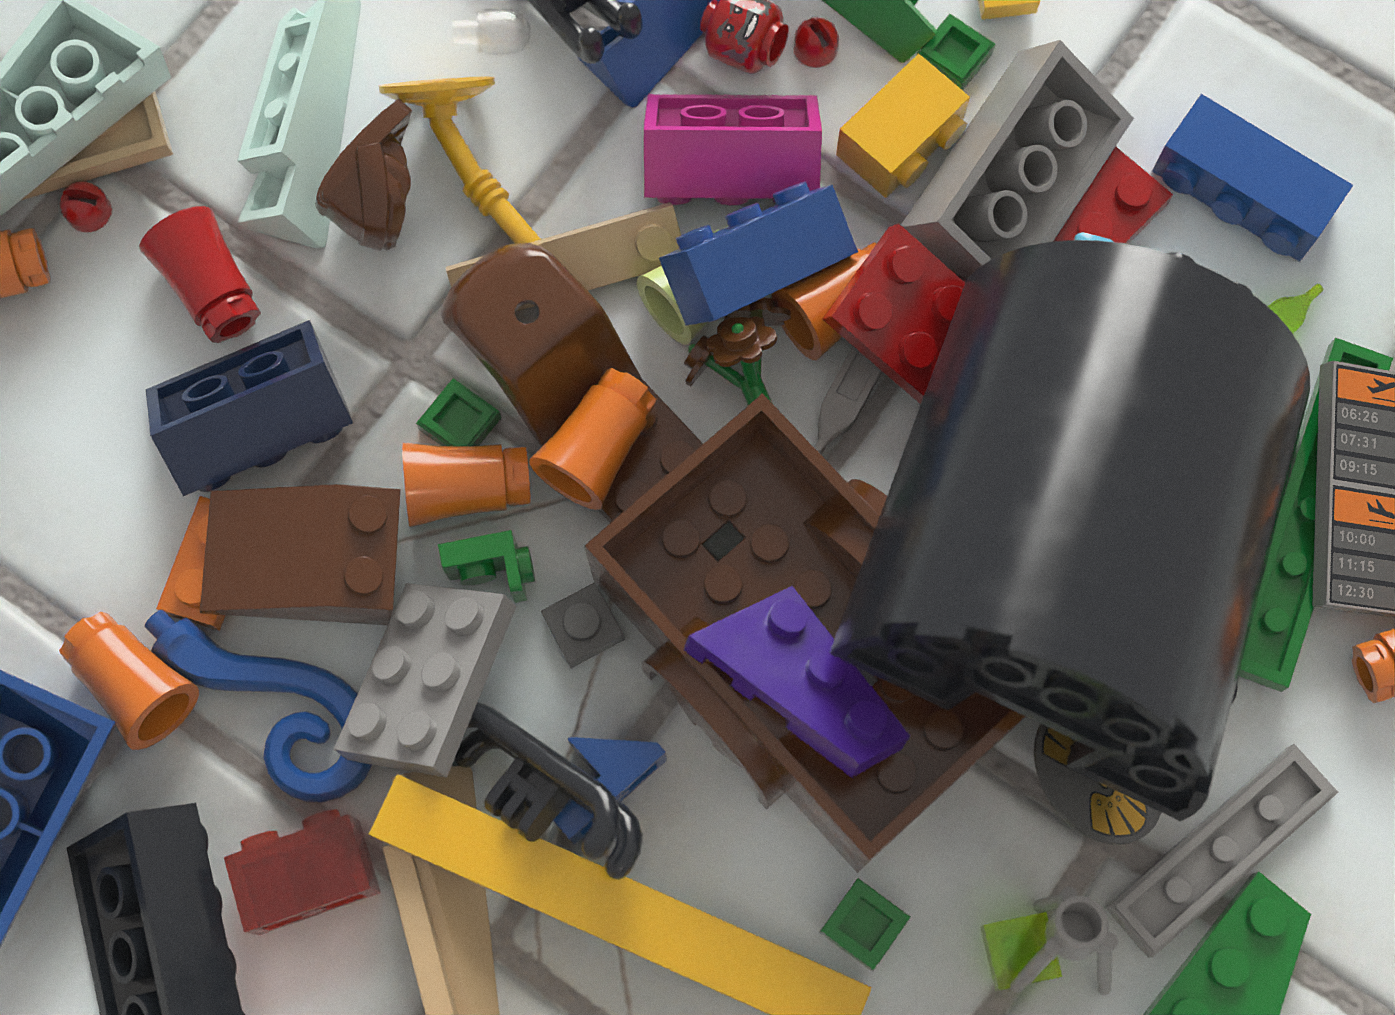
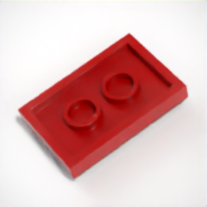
(898, 309)

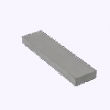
(1221, 850)

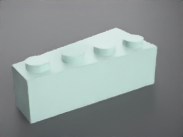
(65, 87)

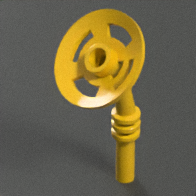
(439, 104)

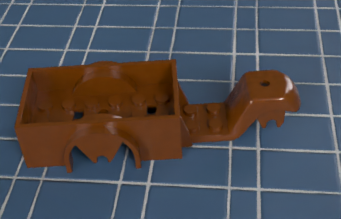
(670, 498)

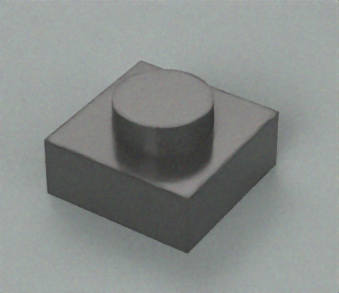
(582, 625)

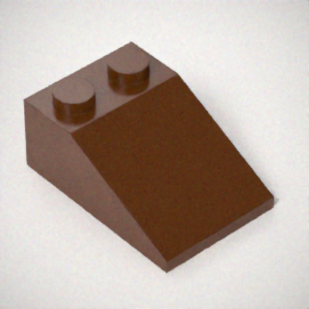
(302, 553)

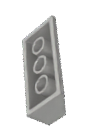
(1019, 161)

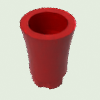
(202, 272)

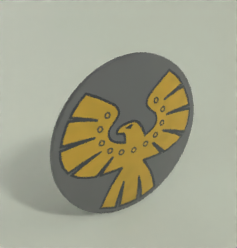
(1083, 802)

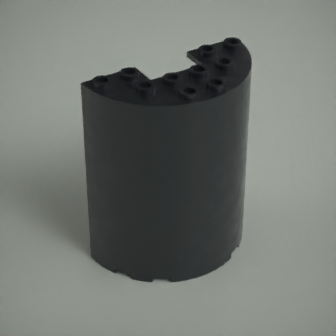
(1089, 508)

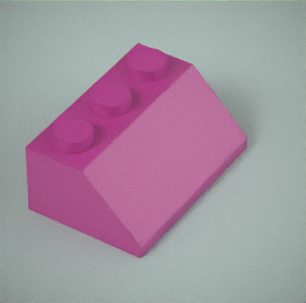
(730, 146)

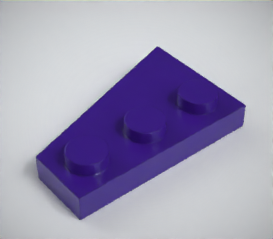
(784, 659)

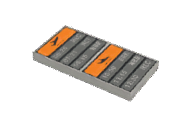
(1355, 490)

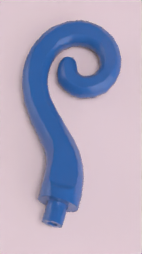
(207, 664)

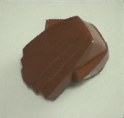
(370, 182)

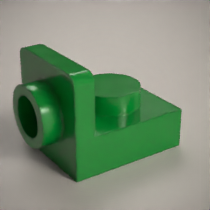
(480, 557)

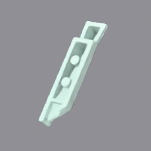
(299, 121)

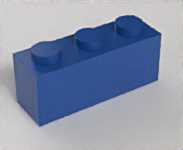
(1250, 178)
(757, 252)

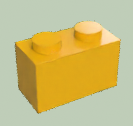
(903, 127)

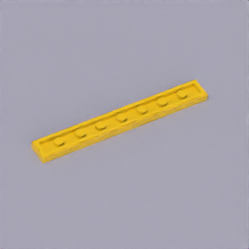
(609, 908)

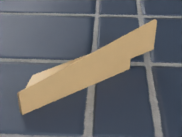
(445, 920)

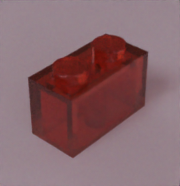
(301, 872)

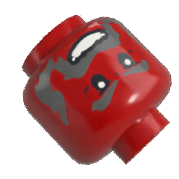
(744, 33)

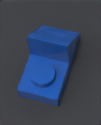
(619, 766)

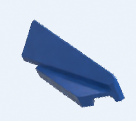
(636, 65)

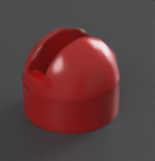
(808, 46)
(83, 215)

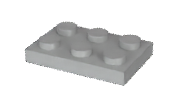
(425, 679)

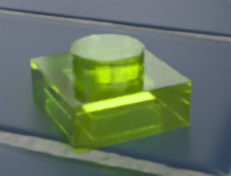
(1013, 944)

